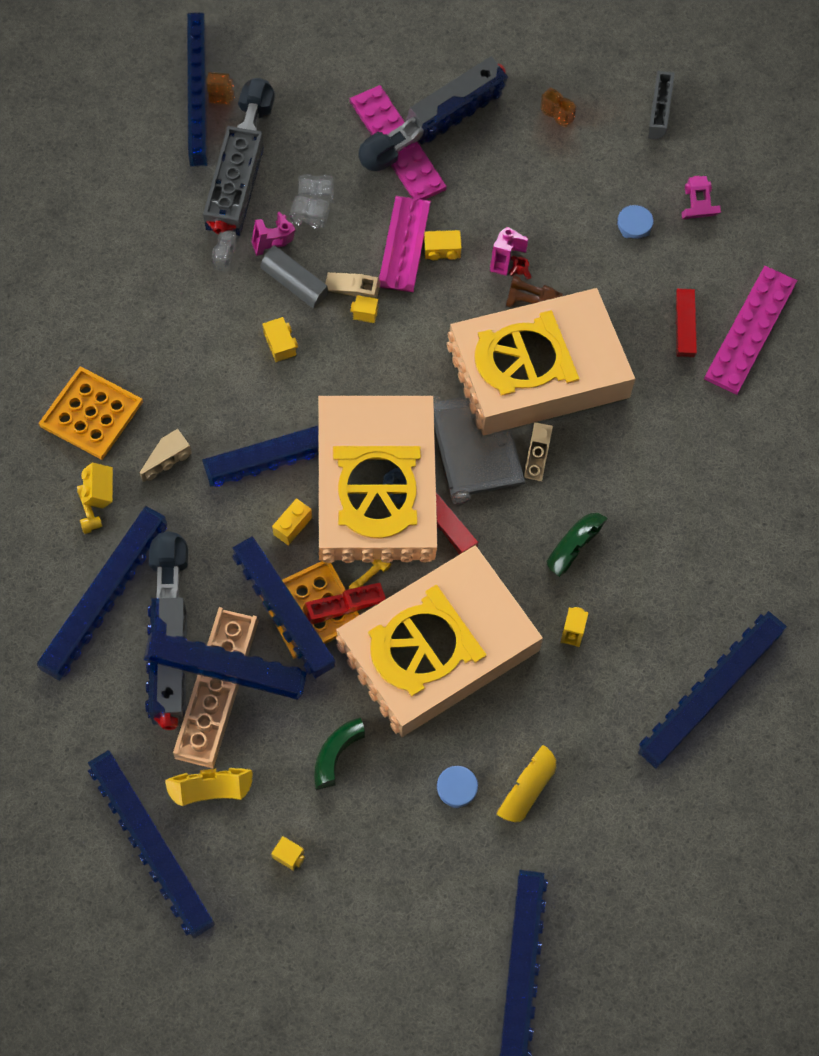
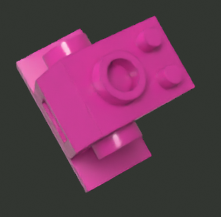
(702, 207)
(265, 238)
(507, 242)

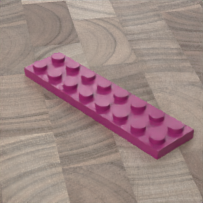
(412, 164)
(750, 330)

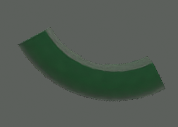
(575, 538)
(332, 748)

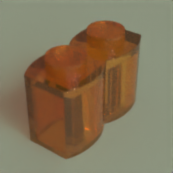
(220, 88)
(558, 107)

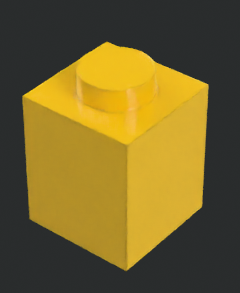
(364, 309)
(288, 853)

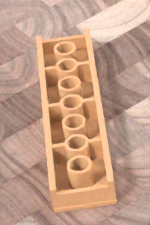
(213, 698)

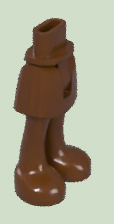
(543, 294)

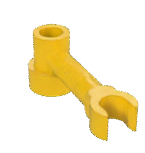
(91, 522)
(377, 565)

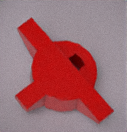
(518, 268)

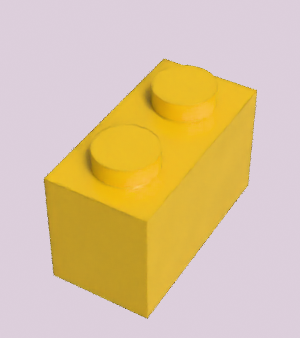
(442, 244)
(279, 339)
(97, 485)
(292, 521)
(574, 626)

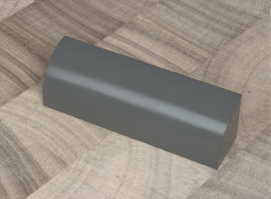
(661, 104)
(294, 277)

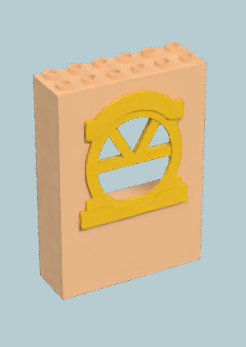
(586, 371)
(377, 429)
(488, 630)

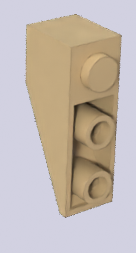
(353, 284)
(538, 451)
(167, 452)

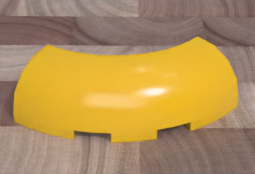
(209, 785)
(530, 786)

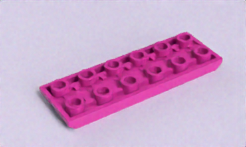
(404, 244)

